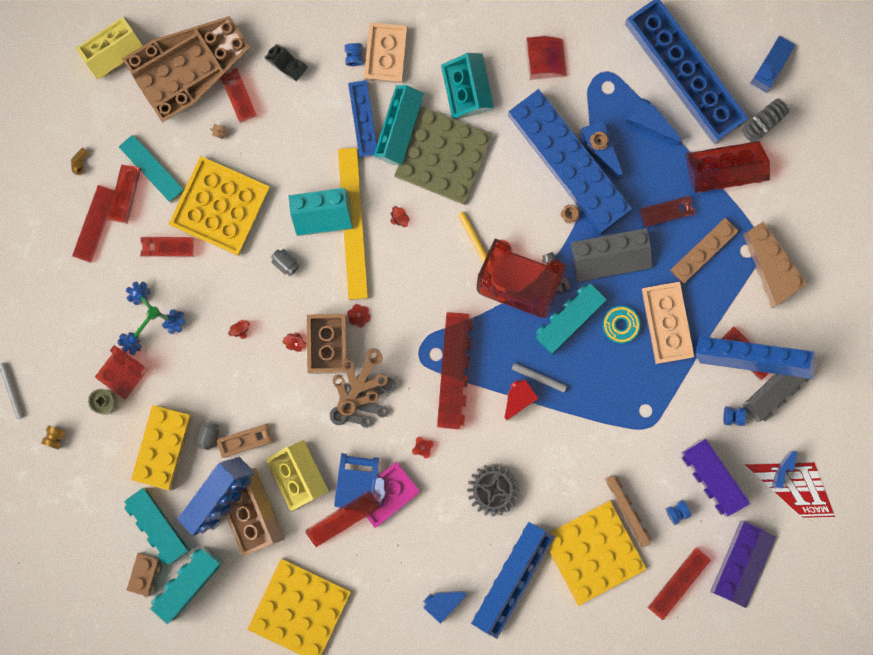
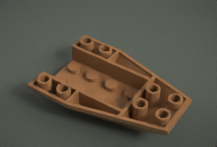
(185, 64)

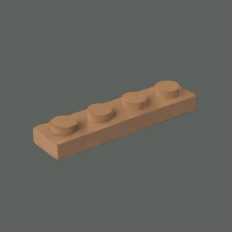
(703, 250)
(632, 517)

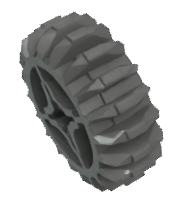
(765, 120)
(509, 495)

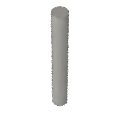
(539, 377)
(11, 391)

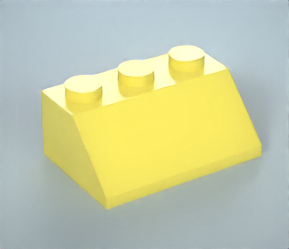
(108, 47)
(297, 475)

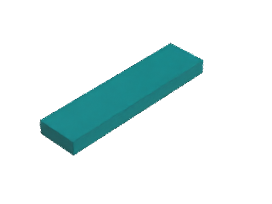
(151, 168)

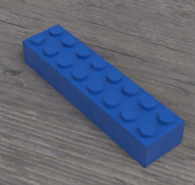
(686, 70)
(569, 161)

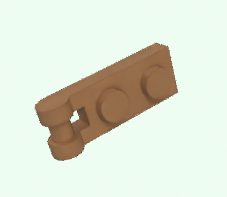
(244, 441)

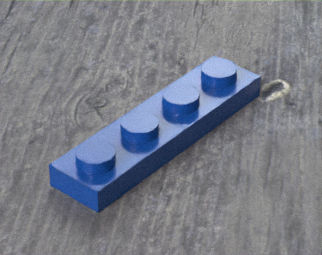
(362, 118)

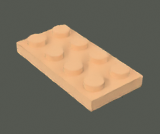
(667, 323)

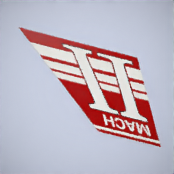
(801, 488)

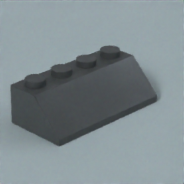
(611, 255)
(772, 395)

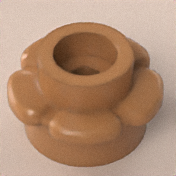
(219, 131)
(599, 135)
(574, 210)

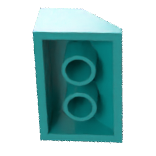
(467, 85)
(321, 211)

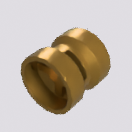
(53, 437)

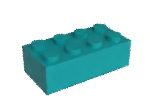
(187, 584)

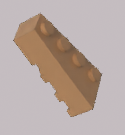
(773, 265)

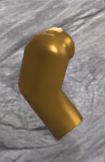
(77, 161)

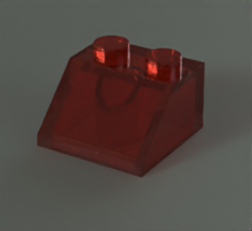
(545, 57)

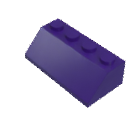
(715, 478)
(743, 564)

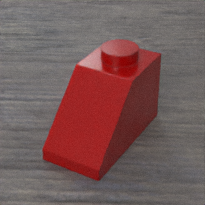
(518, 398)

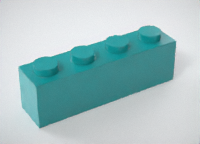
(398, 125)
(570, 319)
(156, 525)

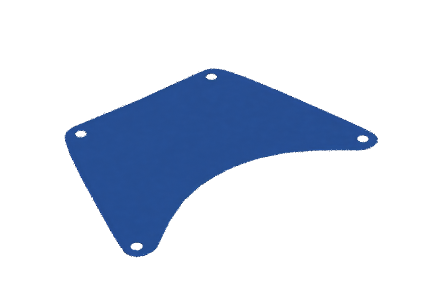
(602, 377)

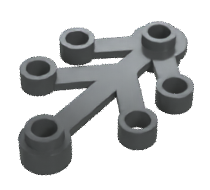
(365, 407)

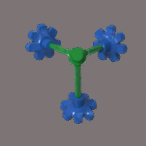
(172, 321)

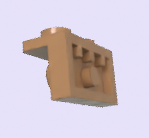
(144, 574)

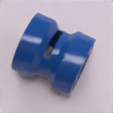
(354, 55)
(734, 416)
(678, 512)

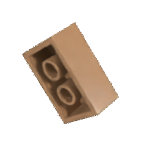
(326, 343)

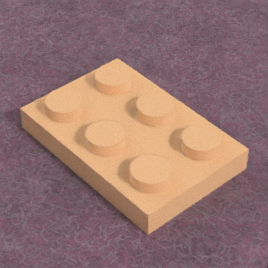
(385, 52)

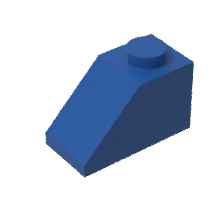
(442, 603)

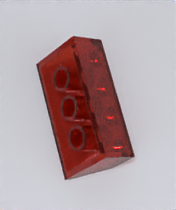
(728, 166)

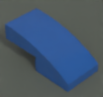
(788, 464)

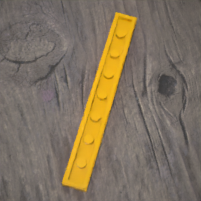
(353, 237)

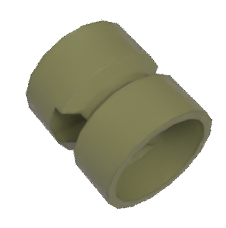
(102, 401)

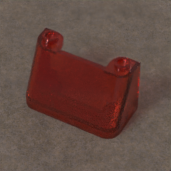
(519, 280)

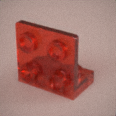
(121, 372)

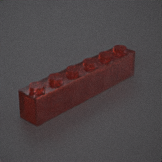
(453, 371)

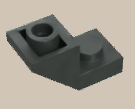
(285, 62)

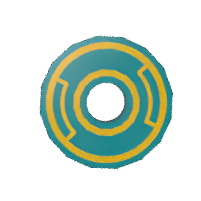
(632, 324)

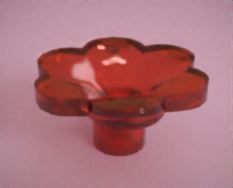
(399, 217)
(362, 319)
(239, 329)
(294, 342)

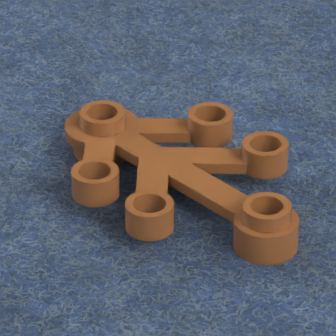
(359, 384)

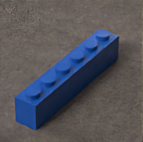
(756, 357)
(512, 580)

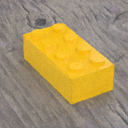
(161, 447)

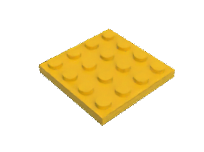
(219, 206)
(594, 553)
(299, 609)

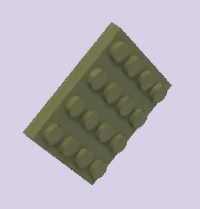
(443, 155)

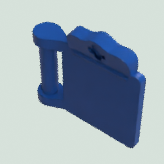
(355, 483)

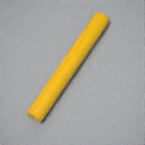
(472, 235)

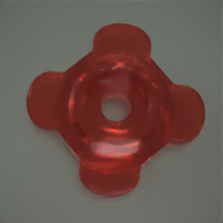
(420, 442)

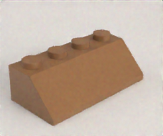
(254, 519)

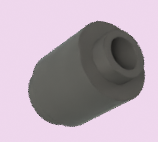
(284, 262)
(207, 435)

